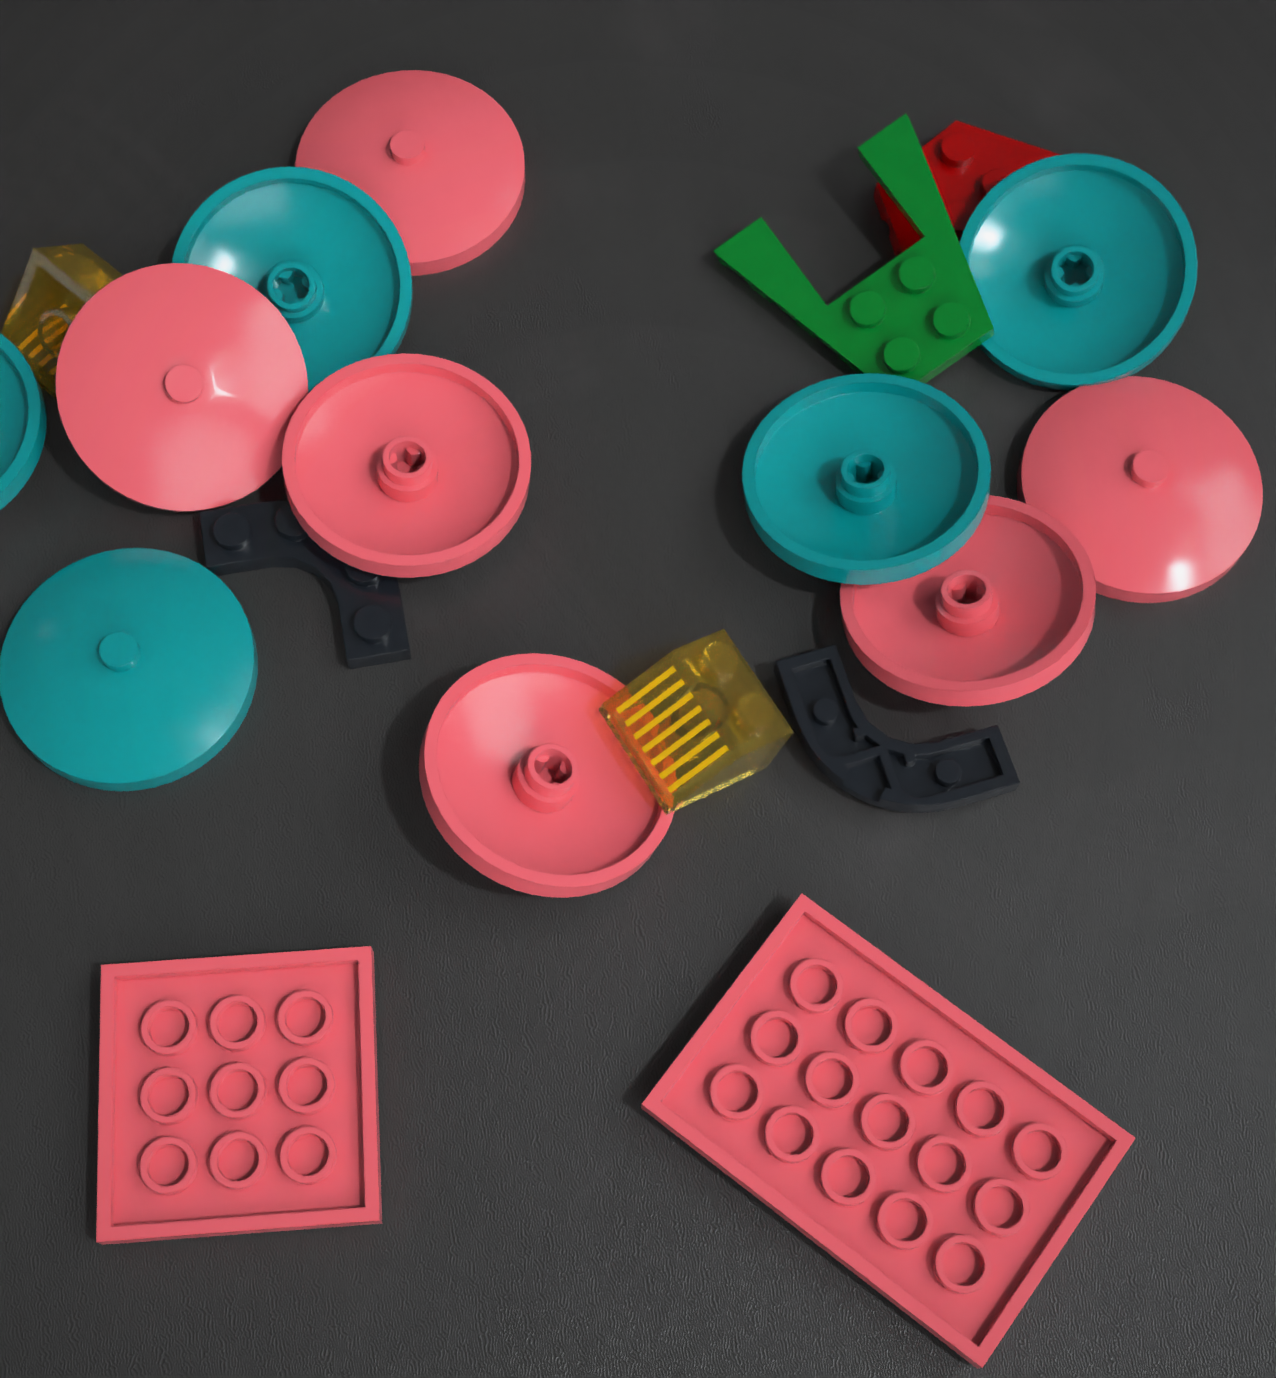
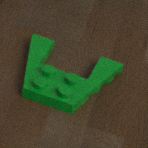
(909, 313)

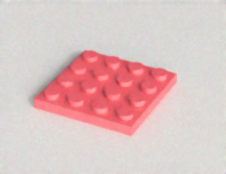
(238, 1095)

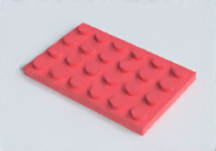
(889, 1128)

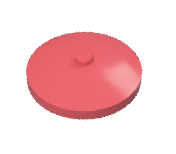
(429, 155)
(180, 386)
(406, 465)
(1146, 484)
(986, 619)
(536, 780)

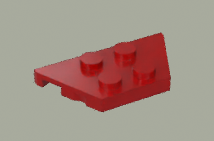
(965, 168)

